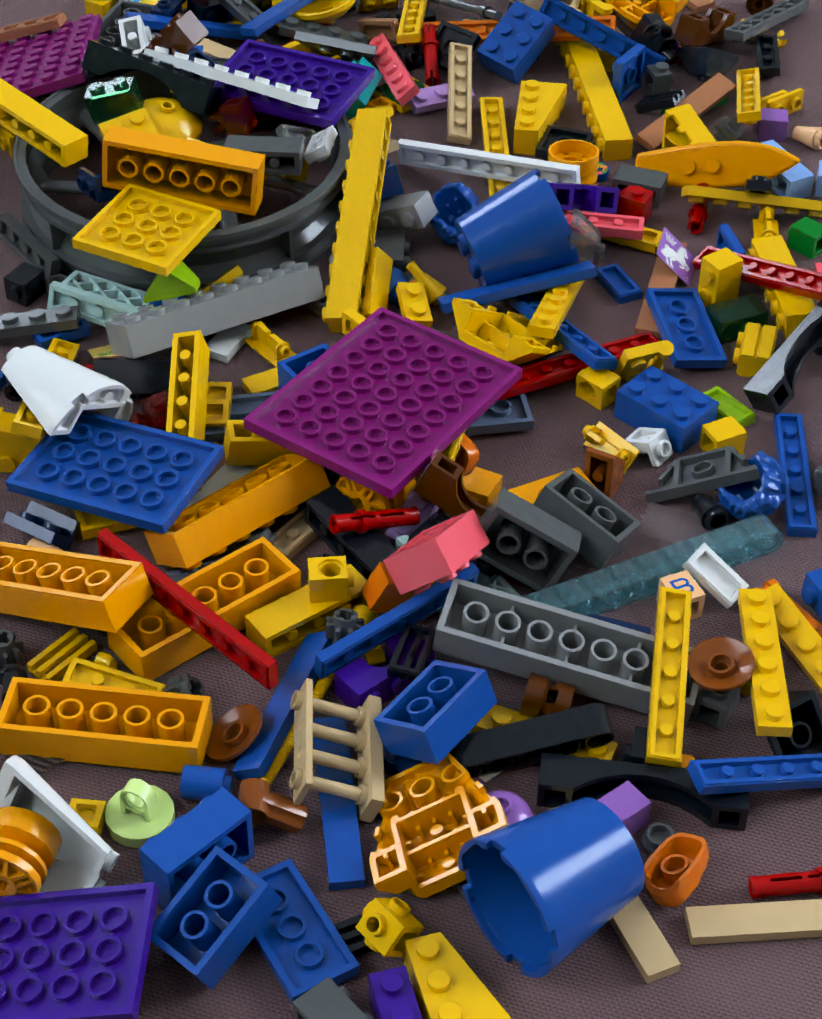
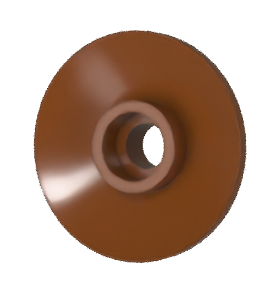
(721, 664)
(234, 732)

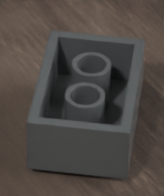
(584, 507)
(527, 541)

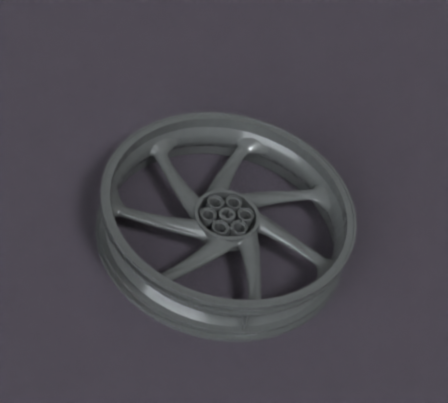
(293, 234)

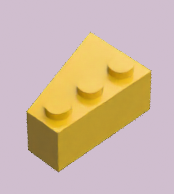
(684, 127)
(445, 982)

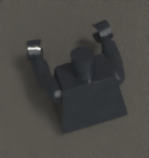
(656, 36)

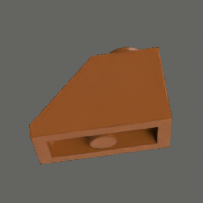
(604, 471)

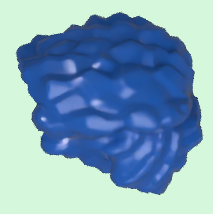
(451, 203)
(758, 495)

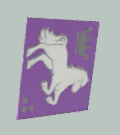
(676, 256)

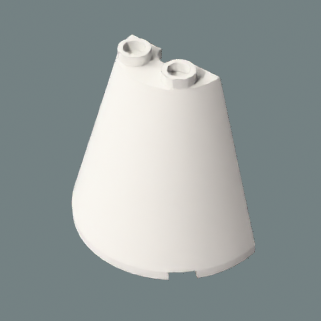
(61, 389)
(82, 852)

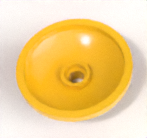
(324, 10)
(172, 118)

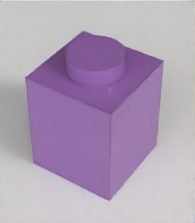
(773, 125)
(629, 806)

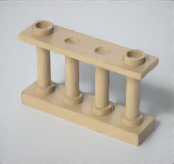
(367, 744)

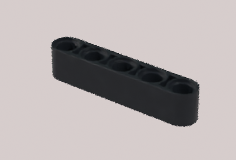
(525, 740)

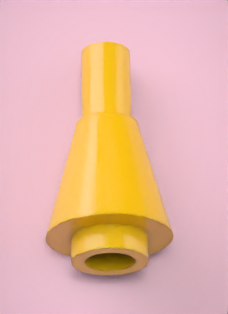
(432, 287)

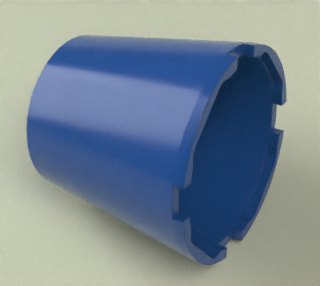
(515, 232)
(550, 881)

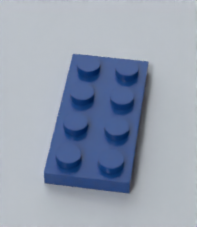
(686, 324)
(299, 936)

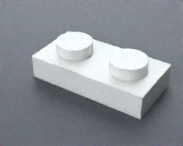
(320, 145)

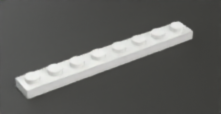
(239, 78)
(482, 163)

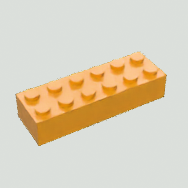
(184, 169)
(237, 510)
(70, 587)
(231, 587)
(105, 724)

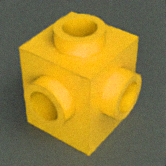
(387, 924)

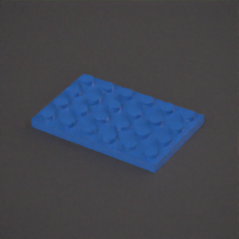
(117, 471)

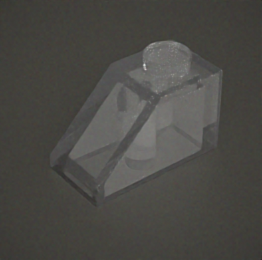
(586, 239)

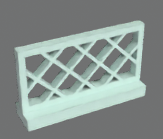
(95, 305)

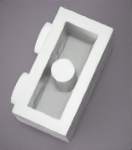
(134, 33)

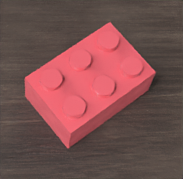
(437, 553)

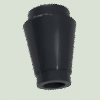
(709, 512)

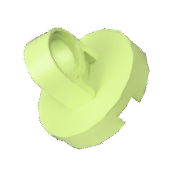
(138, 813)

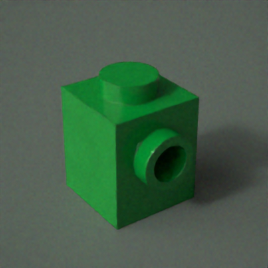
(806, 237)

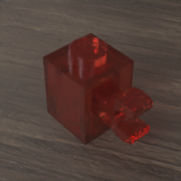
(236, 116)
(154, 411)

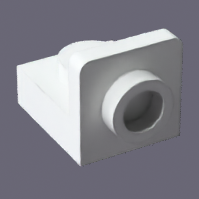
(652, 441)

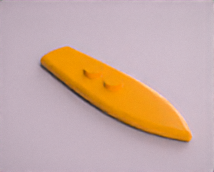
(717, 163)

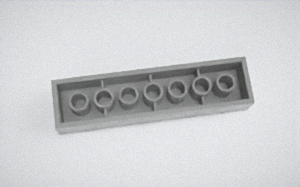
(214, 309)
(552, 642)

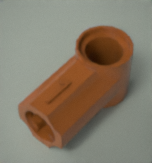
(270, 806)

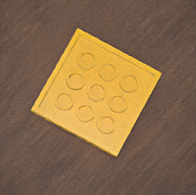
(147, 229)

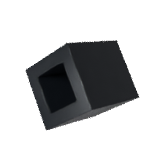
(25, 284)

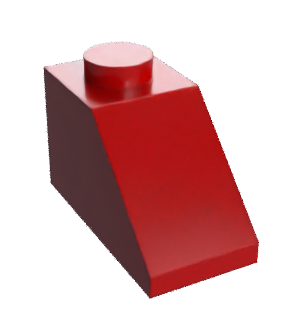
(635, 202)

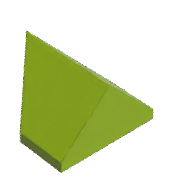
(178, 283)

